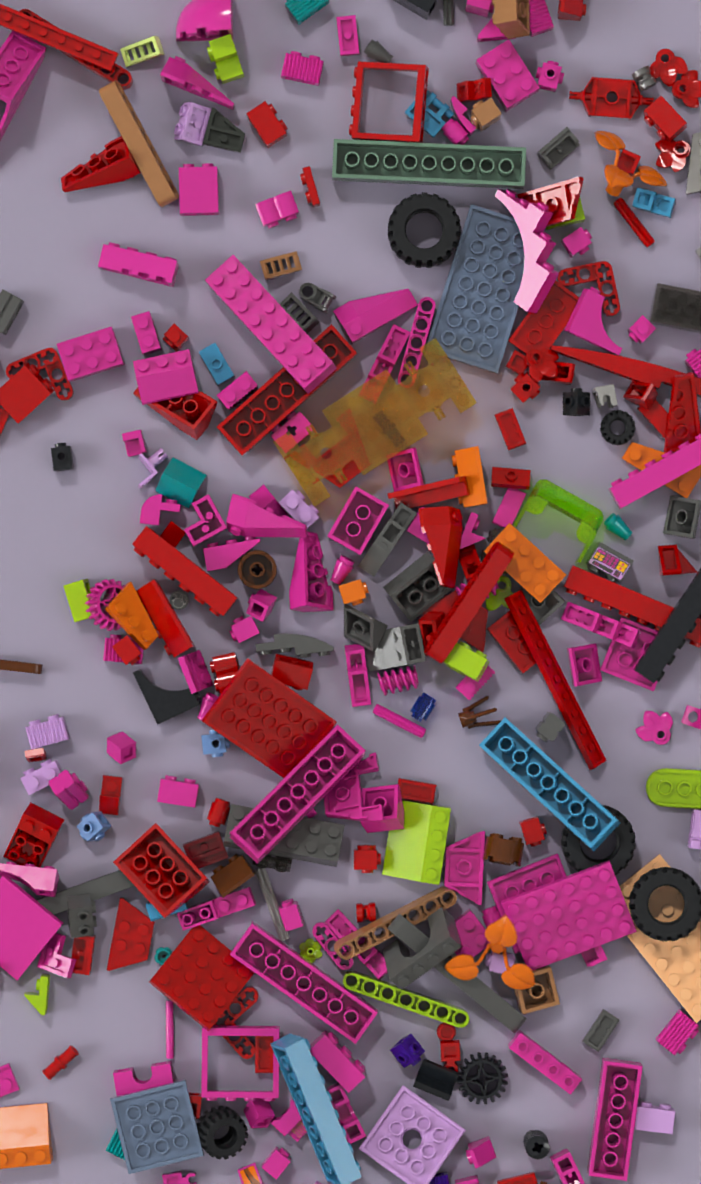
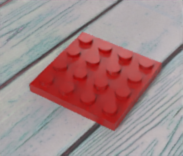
(201, 977)

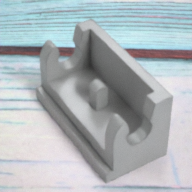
(605, 394)

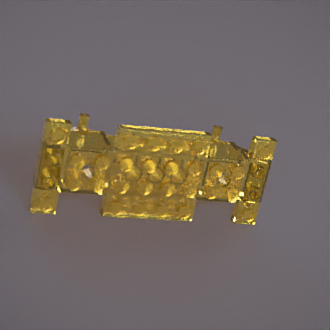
(375, 422)

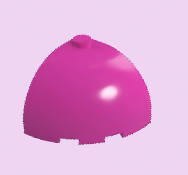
(205, 20)

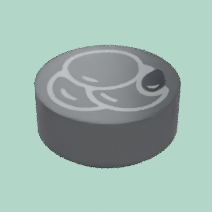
(179, 600)

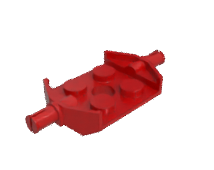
(596, 103)

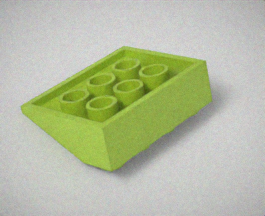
(419, 848)

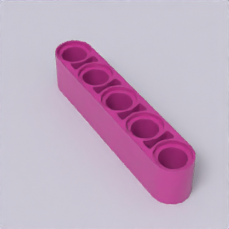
(417, 333)

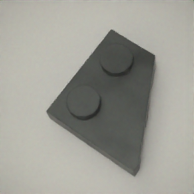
(223, 133)

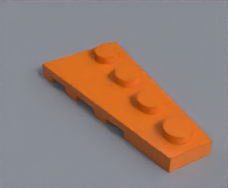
(639, 455)

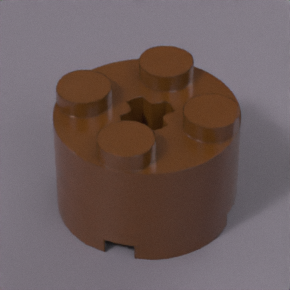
(250, 578)
(503, 850)

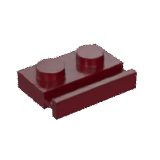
(206, 850)

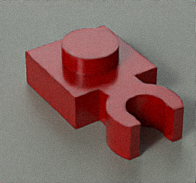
(450, 1052)

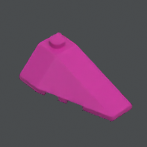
(183, 76)

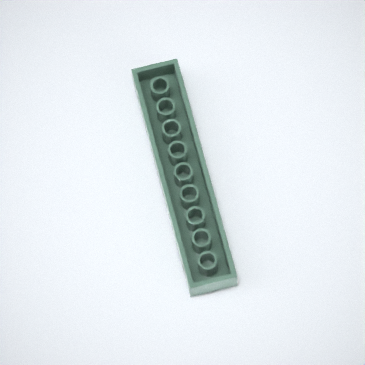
(429, 164)

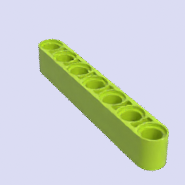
(412, 1006)

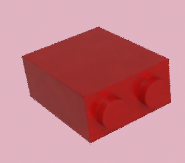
(24, 392)

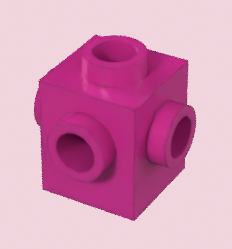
(546, 82)

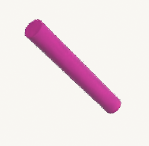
(169, 1030)

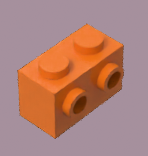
(353, 592)

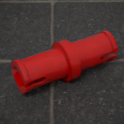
(60, 1062)

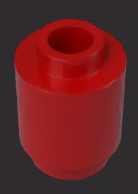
(218, 812)

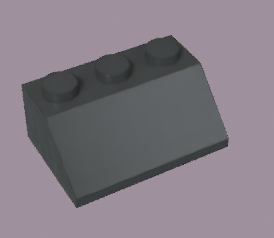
(416, 587)

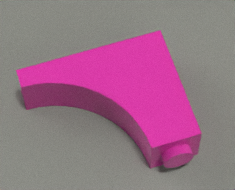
(587, 321)

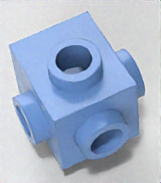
(209, 748)
(93, 826)

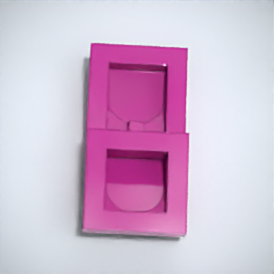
(459, 110)
(509, 507)

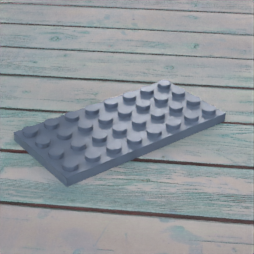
(481, 291)

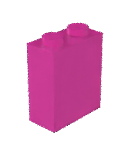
(198, 190)

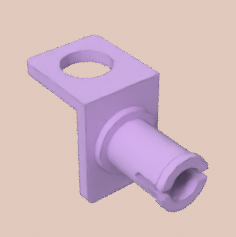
(150, 463)

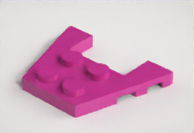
(346, 797)

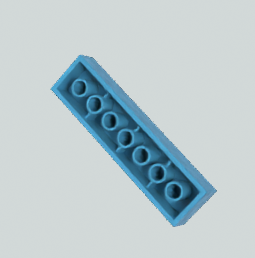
(549, 784)
(316, 1109)

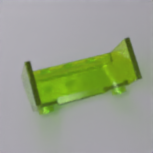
(549, 494)

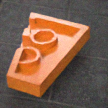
(132, 616)

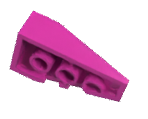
(370, 313)
(250, 520)
(309, 584)

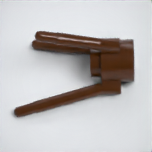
(469, 717)

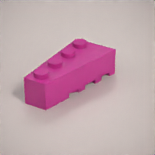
(138, 264)

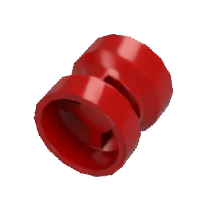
(370, 912)

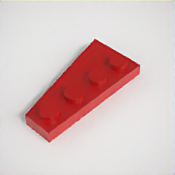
(683, 414)

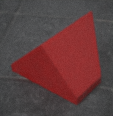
(673, 561)

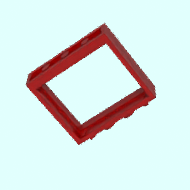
(420, 102)

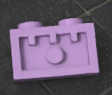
(192, 123)

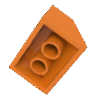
(469, 465)

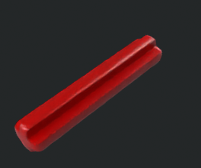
(634, 222)

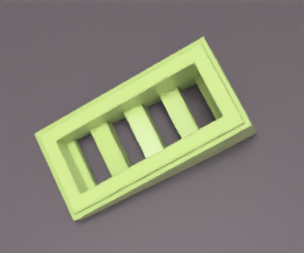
(157, 45)

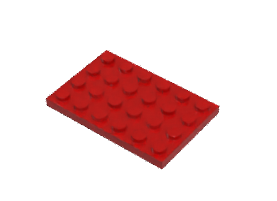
(268, 719)

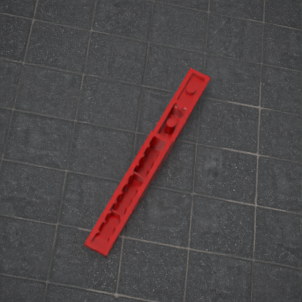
(625, 367)

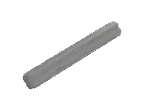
(272, 903)

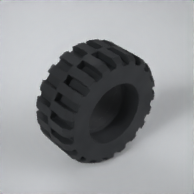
(424, 204)
(620, 856)
(665, 930)

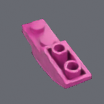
(216, 908)

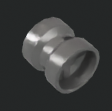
(644, 78)

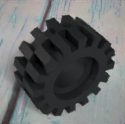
(629, 427)

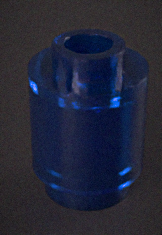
(423, 707)

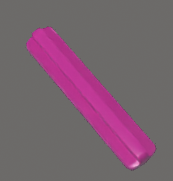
(399, 720)

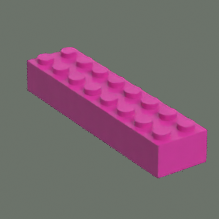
(270, 324)
(297, 794)
(304, 982)

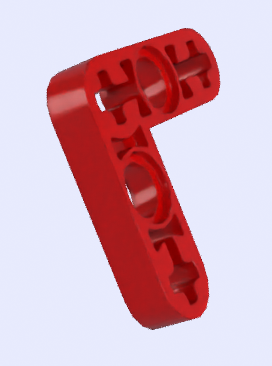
(594, 276)
(50, 367)
(228, 1022)

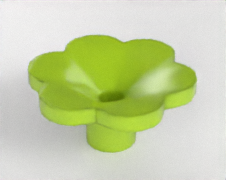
(310, 944)

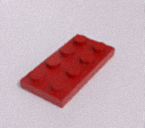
(543, 328)

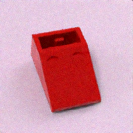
(33, 836)

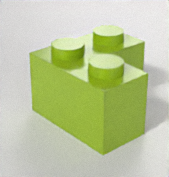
(225, 56)
(466, 661)

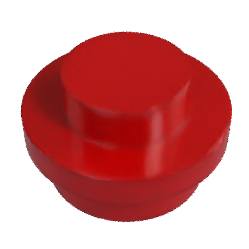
(446, 1031)

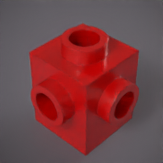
(521, 391)

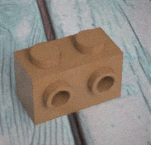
(485, 114)

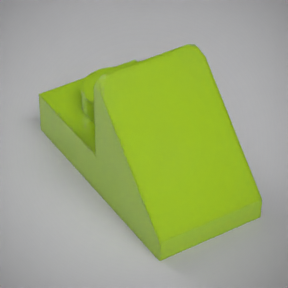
(40, 999)

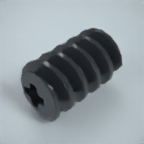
(536, 1136)

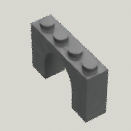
(441, 944)

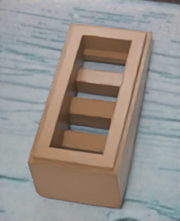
(275, 274)

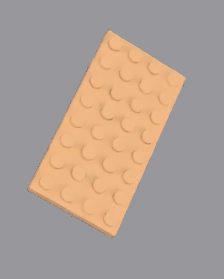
(674, 961)

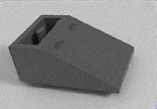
(397, 648)

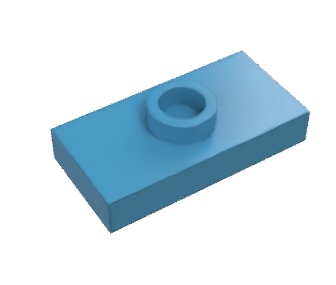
(216, 363)

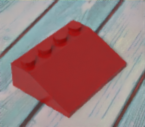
(161, 871)

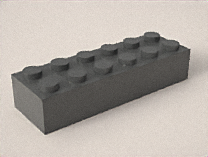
(308, 841)

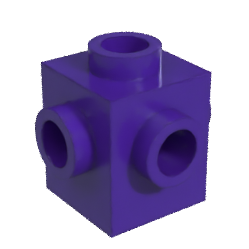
(407, 1051)

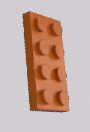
(529, 565)

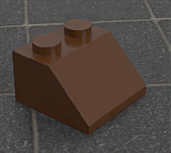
(232, 875)

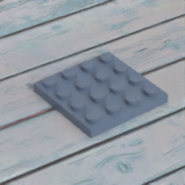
(157, 1126)

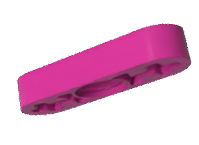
(320, 937)

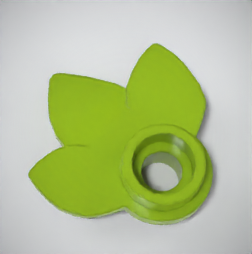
(495, 602)

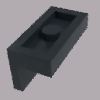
(435, 1079)

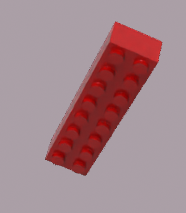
(279, 397)

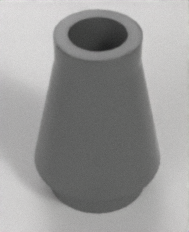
(377, 52)

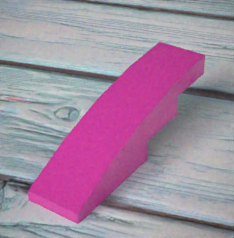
(389, 352)
(601, 624)
(372, 957)

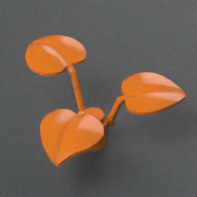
(617, 178)
(500, 935)

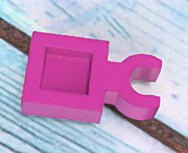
(177, 1178)

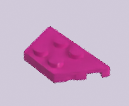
(465, 867)

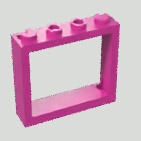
(231, 1095)

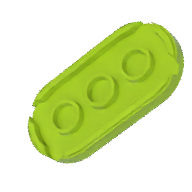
(675, 788)

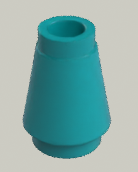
(616, 525)

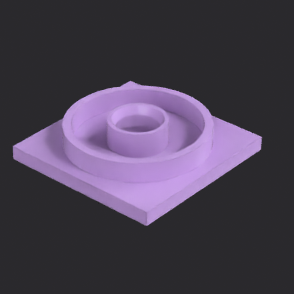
(407, 1113)

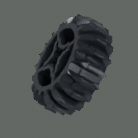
(490, 1077)

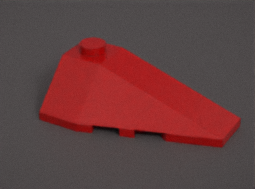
(444, 534)

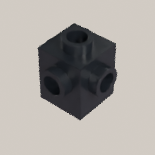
(576, 403)

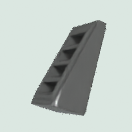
(310, 324)

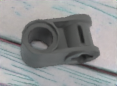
(317, 297)

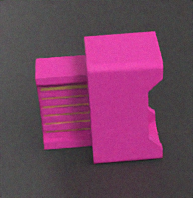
(290, 1123)

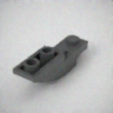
(387, 539)
(303, 645)

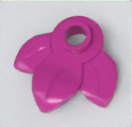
(653, 725)

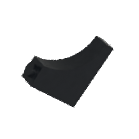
(165, 703)

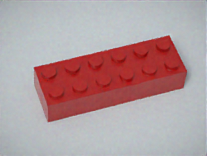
(185, 571)

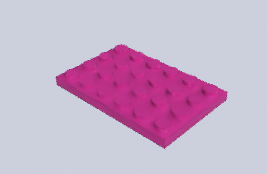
(569, 916)

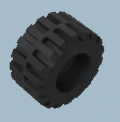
(231, 1141)

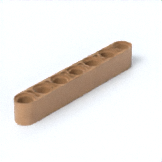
(138, 143)
(369, 930)

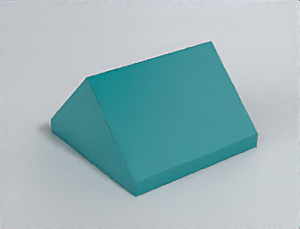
(180, 482)

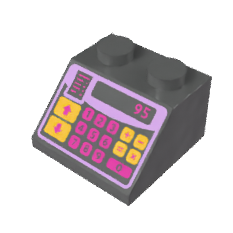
(609, 562)

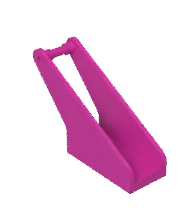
(18, 66)

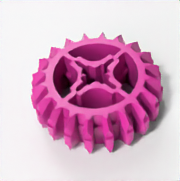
(96, 606)

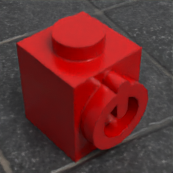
(366, 858)

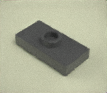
(600, 1030)

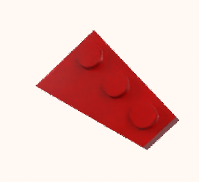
(510, 639)

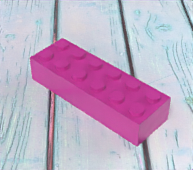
(614, 1119)

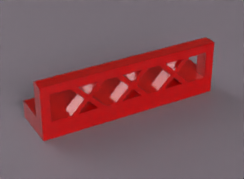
(431, 492)

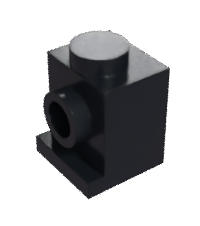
(67, 462)

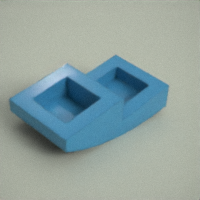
(653, 202)

